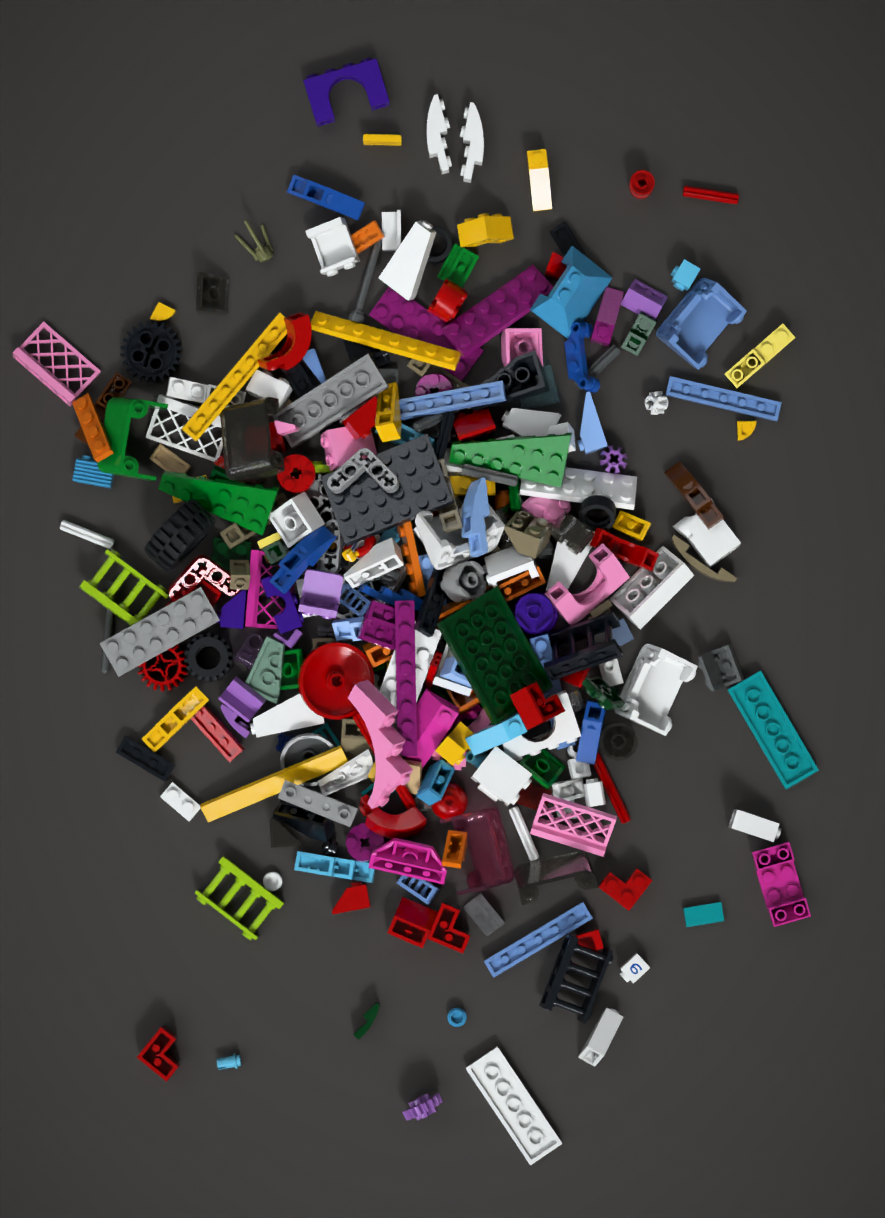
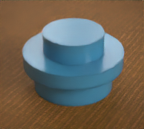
(457, 1017)

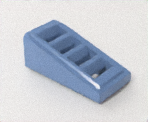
(313, 363)
(349, 605)
(432, 895)

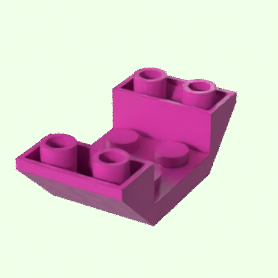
(780, 884)

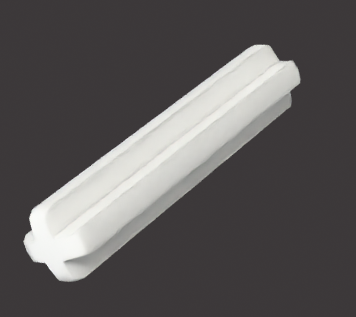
(87, 534)
(524, 833)

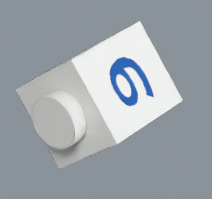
(633, 968)

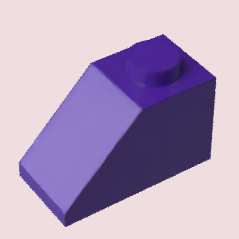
(233, 612)

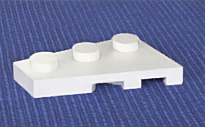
(347, 774)

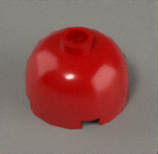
(453, 802)

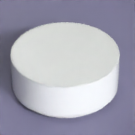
(272, 881)

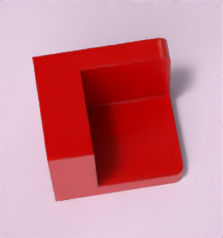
(590, 939)

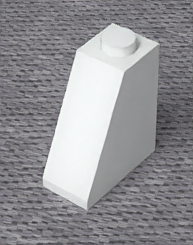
(529, 422)
(754, 825)
(601, 1036)

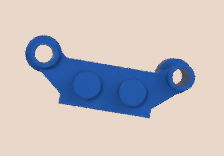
(576, 357)

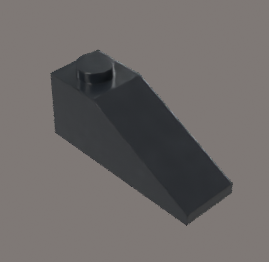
(304, 821)

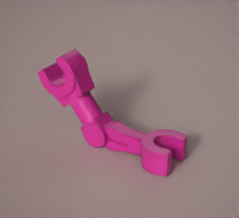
(470, 714)

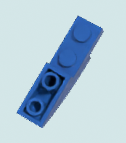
(326, 197)
(305, 553)

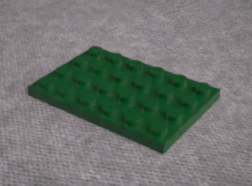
(492, 653)

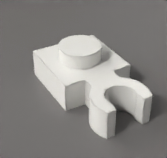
(577, 769)

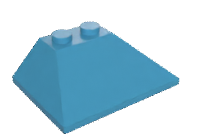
(573, 293)

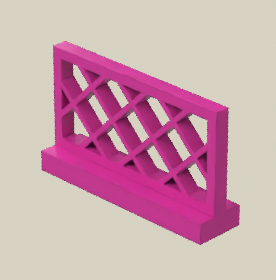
(253, 593)

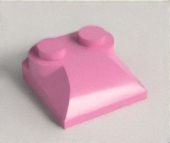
(519, 342)
(546, 508)

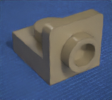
(239, 574)
(601, 609)

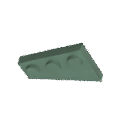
(267, 670)

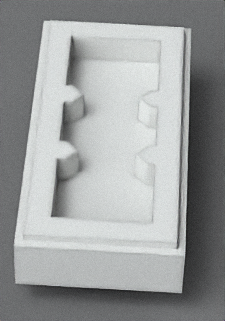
(611, 672)

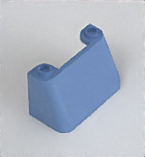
(699, 321)

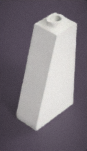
(409, 261)
(566, 565)
(285, 717)

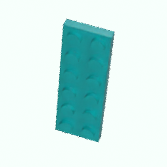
(772, 730)

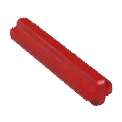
(709, 194)

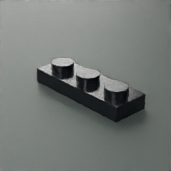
(145, 758)

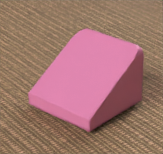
(285, 428)

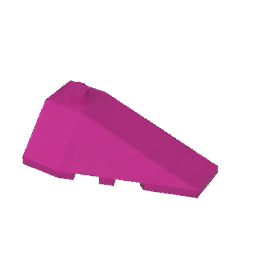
(433, 722)

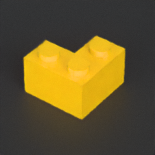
(485, 230)
(455, 744)

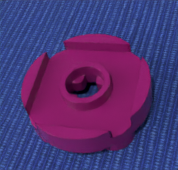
(433, 380)
(354, 842)

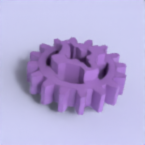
(422, 1106)

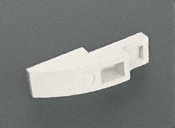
(437, 127)
(472, 135)
(196, 392)

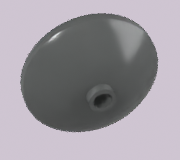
(296, 750)

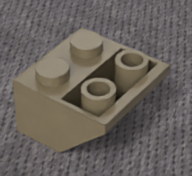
(528, 533)
(353, 740)

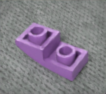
(231, 717)

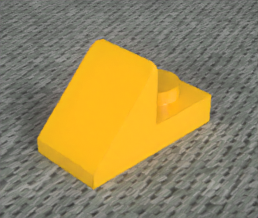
(631, 525)

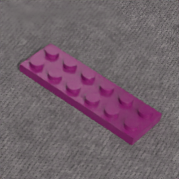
(497, 311)
(414, 321)

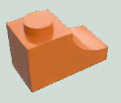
(455, 849)

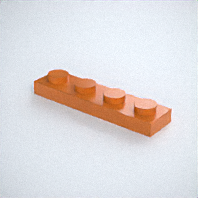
(92, 427)
(412, 566)

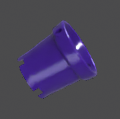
(534, 613)

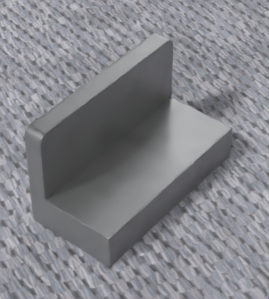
(484, 914)

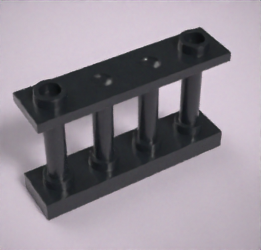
(588, 657)
(557, 981)

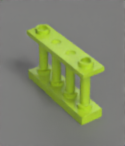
(106, 598)
(241, 879)

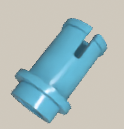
(229, 1062)

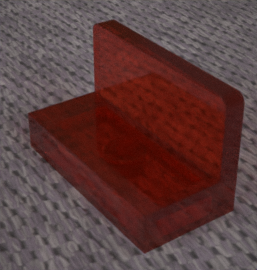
(532, 796)

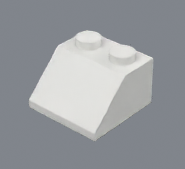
(296, 519)

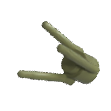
(263, 251)

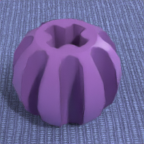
(613, 453)

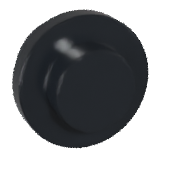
(329, 847)

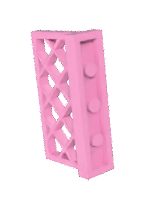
(44, 375)
(569, 834)

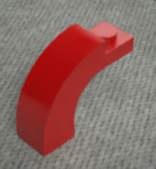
(296, 345)
(625, 551)
(390, 825)

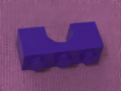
(289, 618)

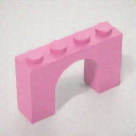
(608, 579)

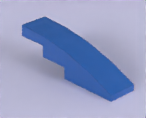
(388, 596)

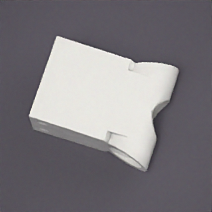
(709, 544)

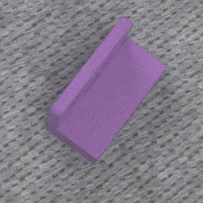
(644, 299)
(242, 699)

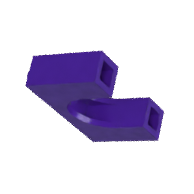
(365, 73)

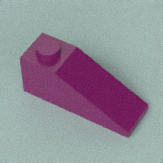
(607, 316)

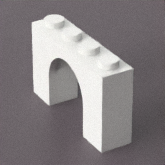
(564, 729)

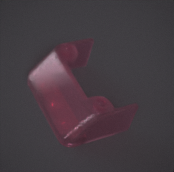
(487, 849)

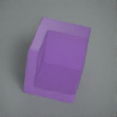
(289, 638)

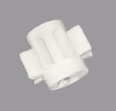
(656, 402)

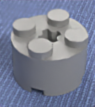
(464, 581)

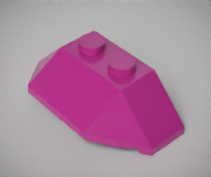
(409, 860)

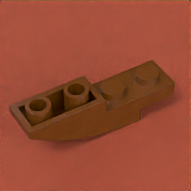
(117, 387)
(694, 495)

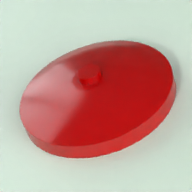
(329, 677)

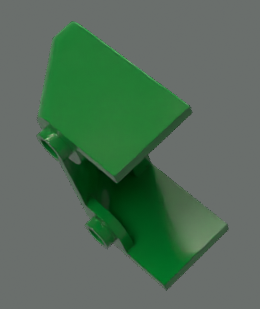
(116, 425)

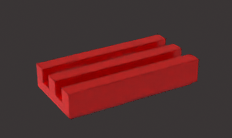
(432, 671)

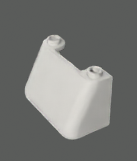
(450, 547)
(653, 687)

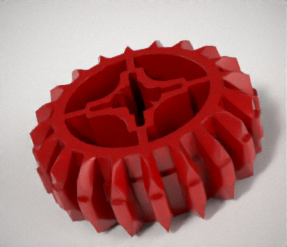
(167, 681)

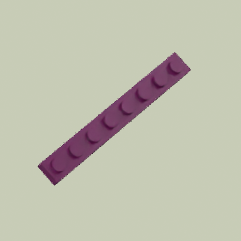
(406, 675)

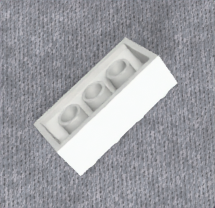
(649, 591)

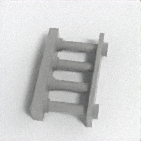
(318, 803)

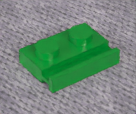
(458, 265)

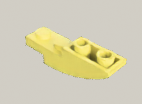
(760, 355)

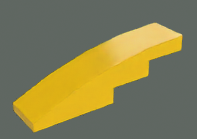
(175, 719)

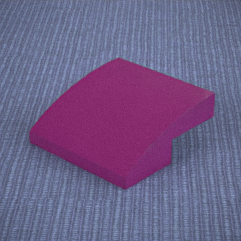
(379, 625)

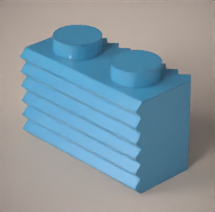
(88, 473)
(435, 782)

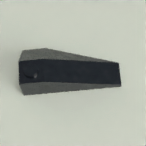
(521, 378)

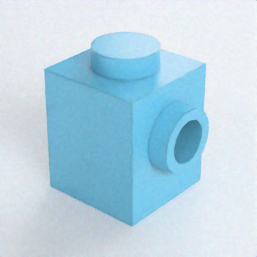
(684, 275)

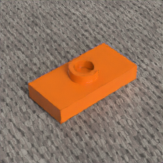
(367, 236)

